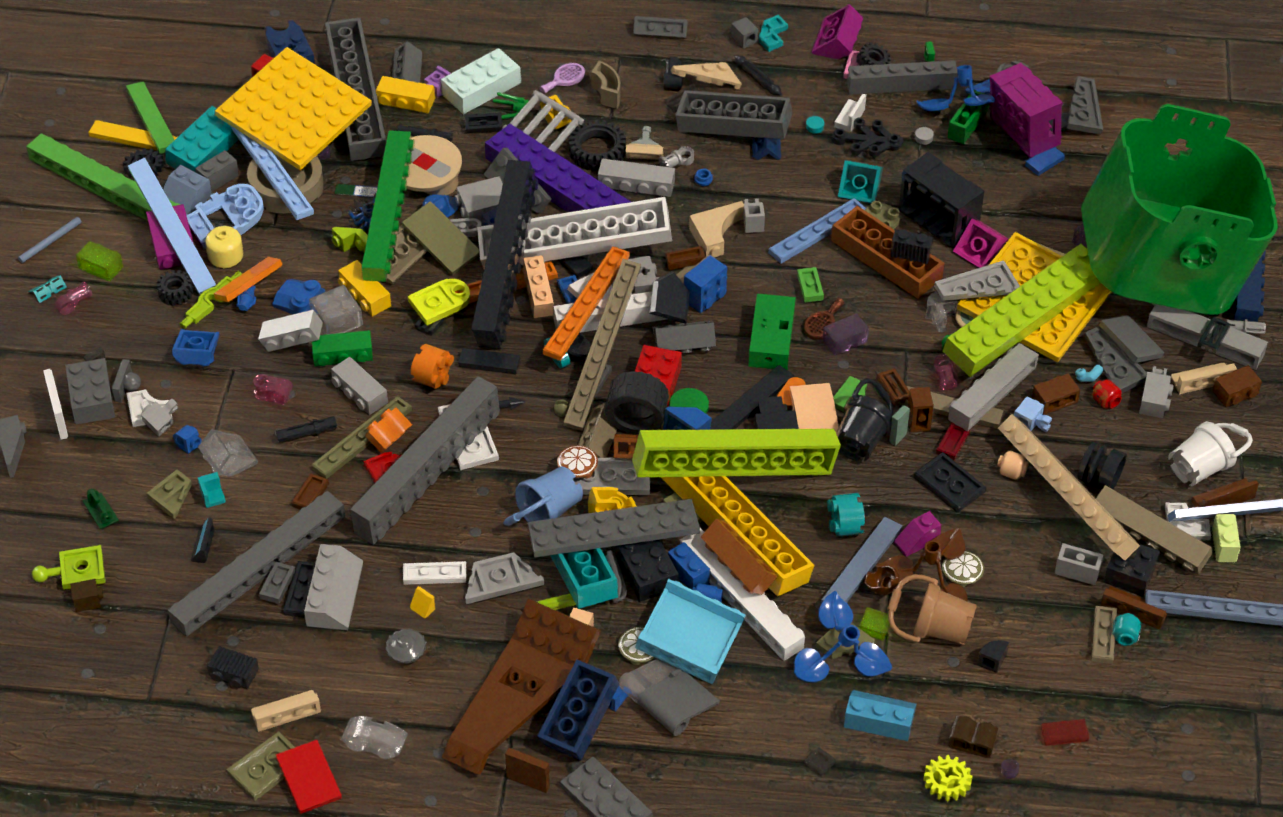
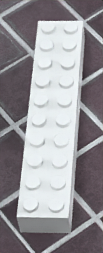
(591, 230)

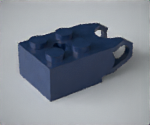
(291, 38)

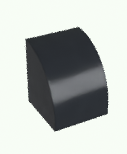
(993, 655)

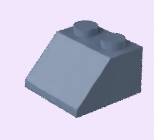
(187, 188)

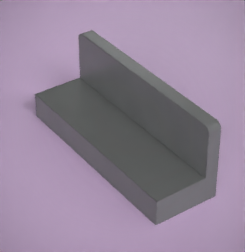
(660, 26)
(407, 63)

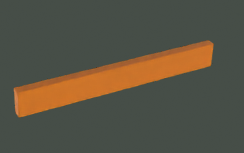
(585, 304)

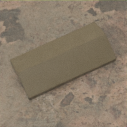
(406, 254)

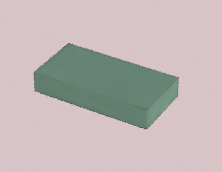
(899, 425)

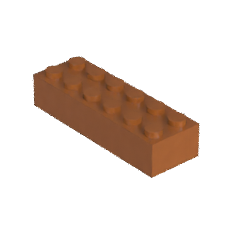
(872, 242)

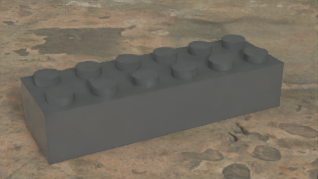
(734, 114)

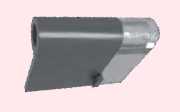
(667, 694)

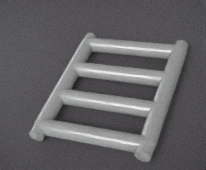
(553, 124)

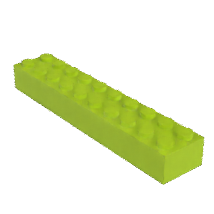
(1021, 312)
(735, 452)

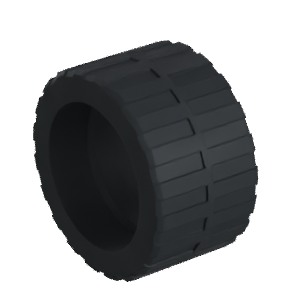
(641, 389)

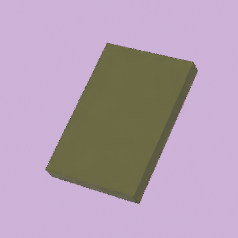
(259, 769)

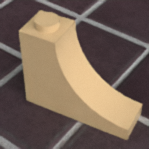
(711, 224)

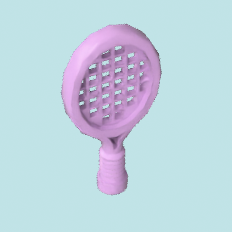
(563, 82)

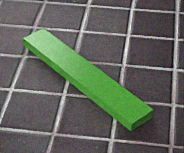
(150, 115)

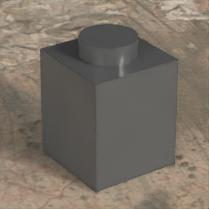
(744, 32)

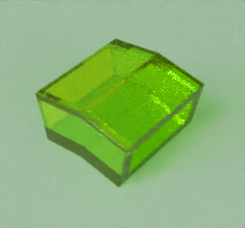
(875, 624)

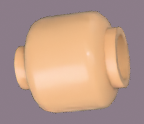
(1012, 465)

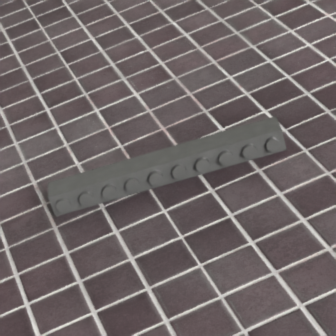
(256, 563)

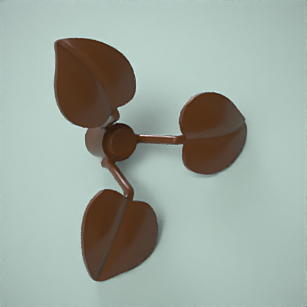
(949, 545)

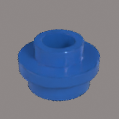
(703, 177)

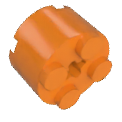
(431, 366)

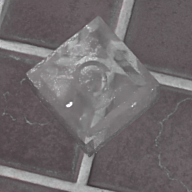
(337, 310)

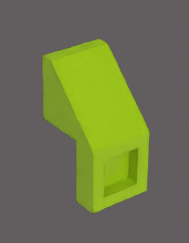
(348, 238)

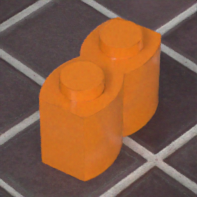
(388, 429)

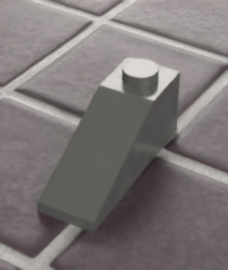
(12, 441)

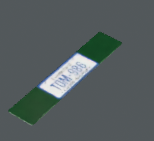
(355, 190)

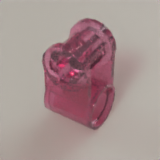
(273, 390)

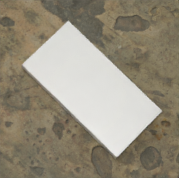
(479, 452)

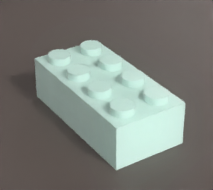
(480, 81)

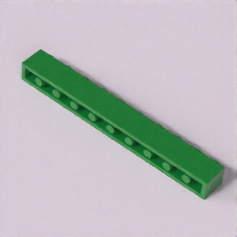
(387, 207)

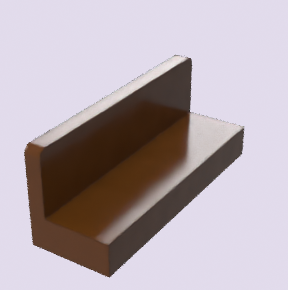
(1229, 494)
(1134, 605)

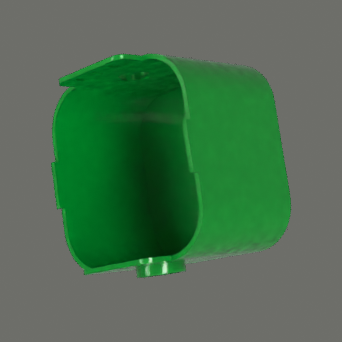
(1182, 223)

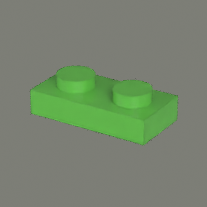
(810, 284)

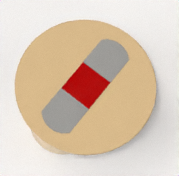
(434, 166)

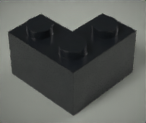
(1134, 573)

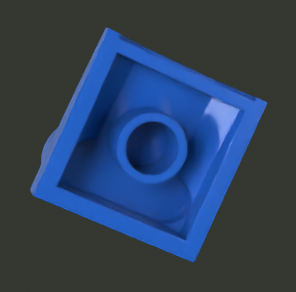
(295, 295)
(195, 347)

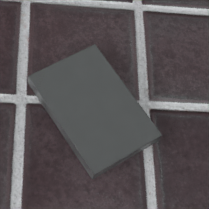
(1131, 339)

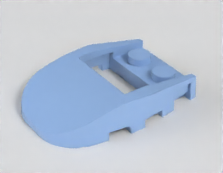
(240, 204)

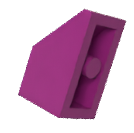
(918, 533)

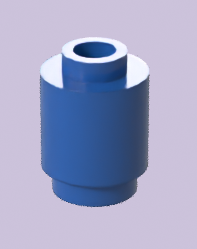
(710, 591)

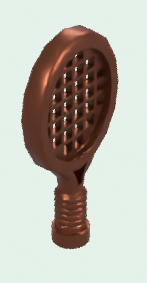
(821, 314)

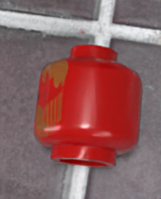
(1107, 394)

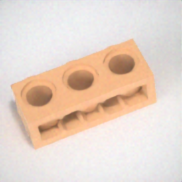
(538, 286)

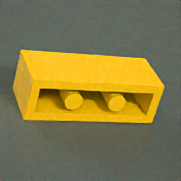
(405, 94)
(368, 294)

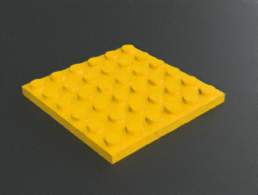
(293, 108)
(1025, 261)

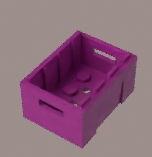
(1025, 108)

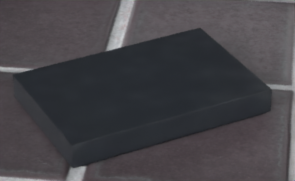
(950, 482)

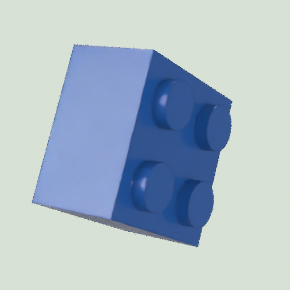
(706, 283)

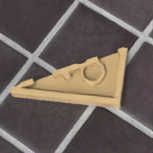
(709, 72)

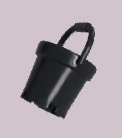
(864, 422)

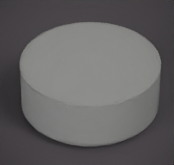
(924, 135)

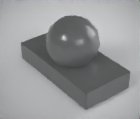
(125, 381)

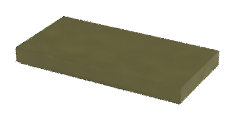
(441, 238)

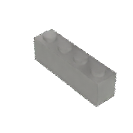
(637, 177)

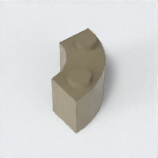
(607, 83)

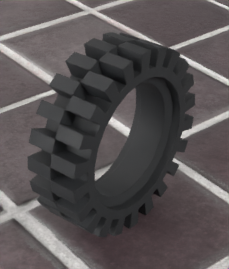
(596, 130)

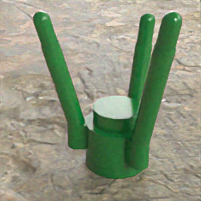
(518, 103)

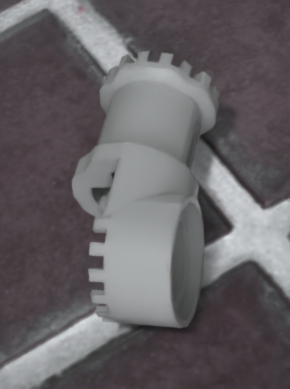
(676, 159)

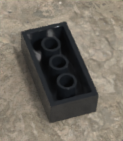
(646, 567)

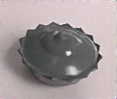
(405, 646)

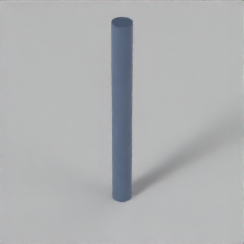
(50, 239)

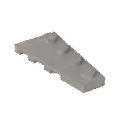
(980, 282)

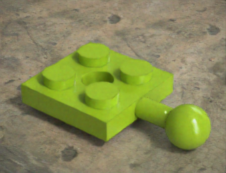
(70, 561)

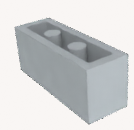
(290, 330)
(359, 386)

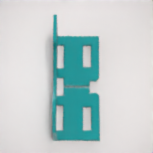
(47, 290)

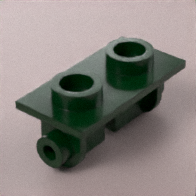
(99, 509)

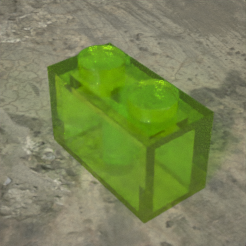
(99, 261)

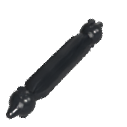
(758, 75)

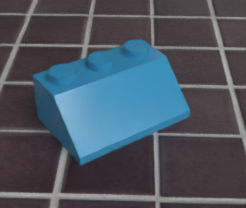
(879, 715)

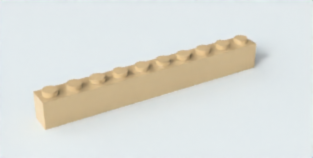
(1069, 487)

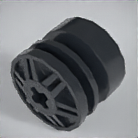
(1099, 465)

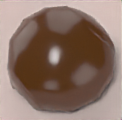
(883, 580)

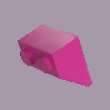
(980, 243)

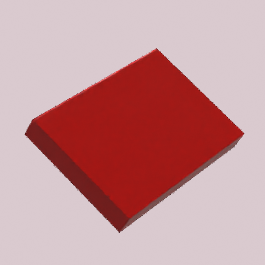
(308, 776)

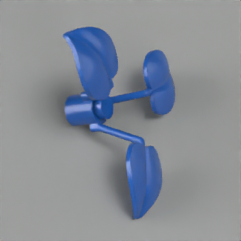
(965, 79)
(837, 613)

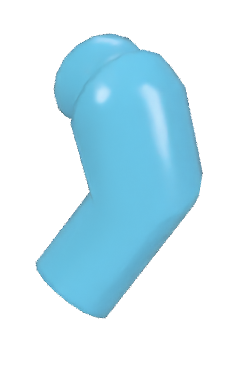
(1083, 376)

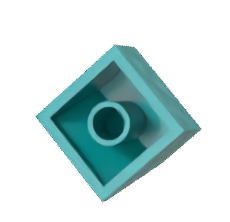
(860, 181)

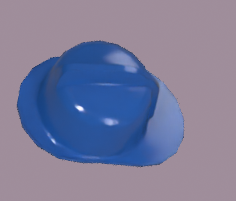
(444, 203)

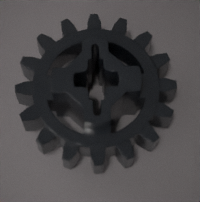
(153, 158)

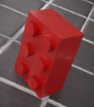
(662, 364)

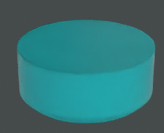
(815, 124)

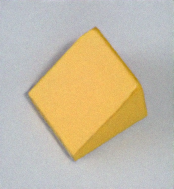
(422, 602)

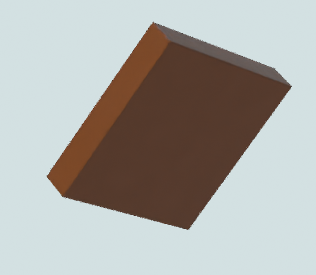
(527, 770)

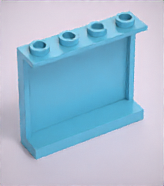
(690, 631)

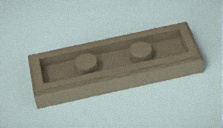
(1103, 639)

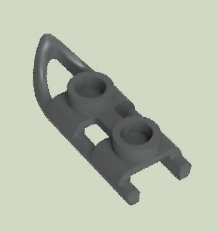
(614, 564)

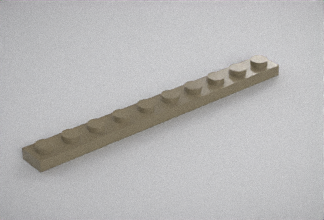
(602, 345)

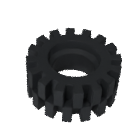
(873, 51)
(177, 295)

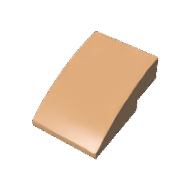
(814, 406)

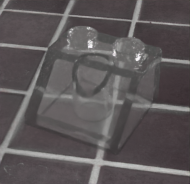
(226, 453)

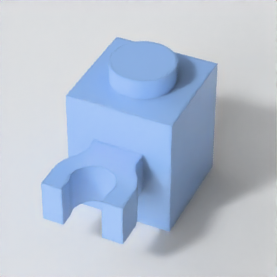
(1031, 414)

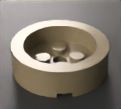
(308, 180)

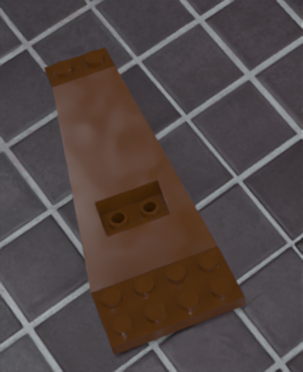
(539, 652)

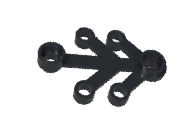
(887, 140)

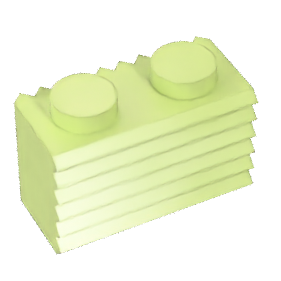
(1226, 538)

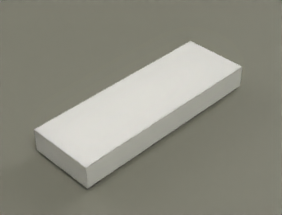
(434, 573)

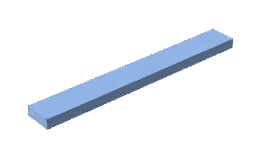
(277, 177)
(171, 225)

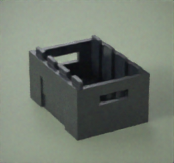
(939, 198)

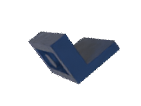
(763, 146)

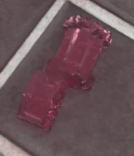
(72, 297)
(945, 372)

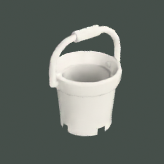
(1207, 452)

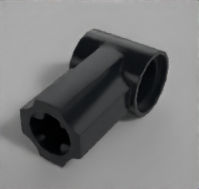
(672, 81)

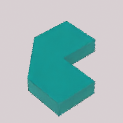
(768, 36)

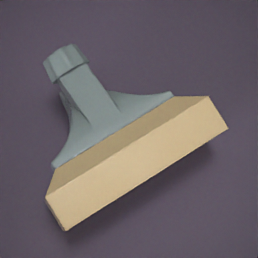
(644, 147)

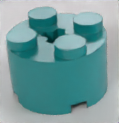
(846, 514)

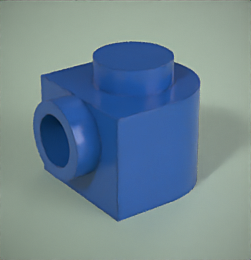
(187, 438)

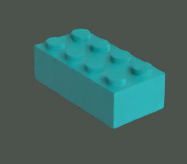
(201, 141)
(587, 576)

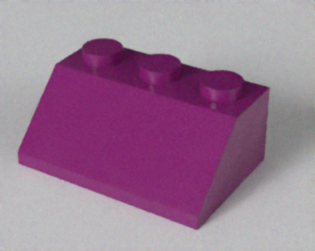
(838, 33)

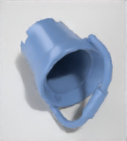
(546, 496)

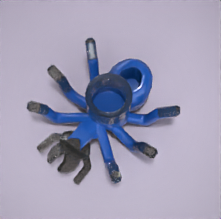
(364, 209)

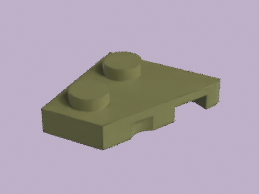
(171, 493)
(831, 638)

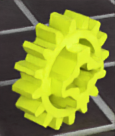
(947, 778)

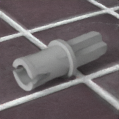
(1248, 327)

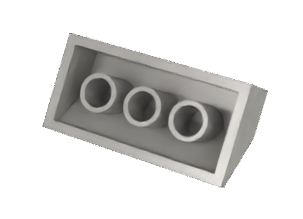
(333, 588)

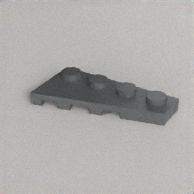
(1084, 107)
(498, 168)
(1114, 361)

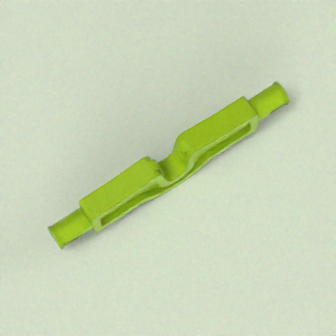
(204, 305)

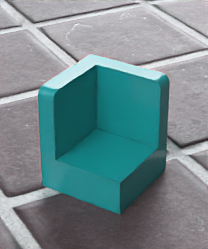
(211, 490)

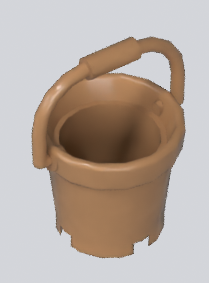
(939, 616)

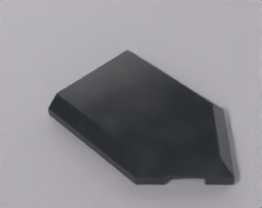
(670, 298)

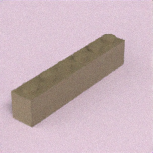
(1155, 531)

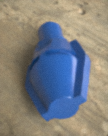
(246, 299)

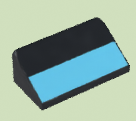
(203, 542)

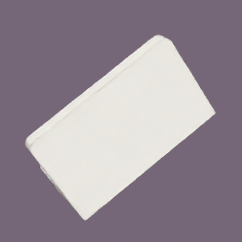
(849, 113)

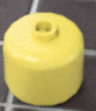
(224, 247)

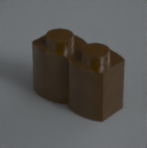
(973, 736)

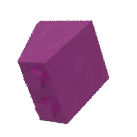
(163, 250)

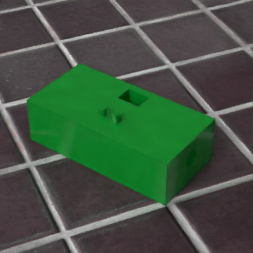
(772, 331)

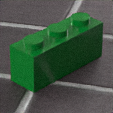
(966, 120)
(337, 347)

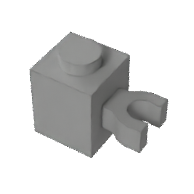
(753, 216)
(159, 418)

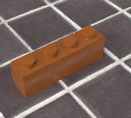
(739, 557)

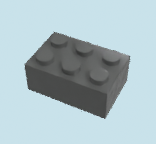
(90, 391)

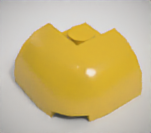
(608, 499)

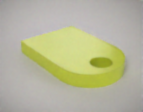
(440, 300)

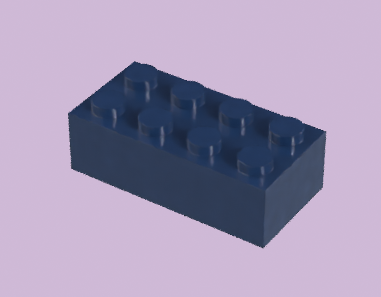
(578, 709)

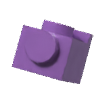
(435, 79)

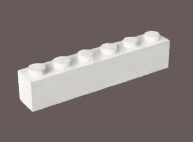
(636, 312)

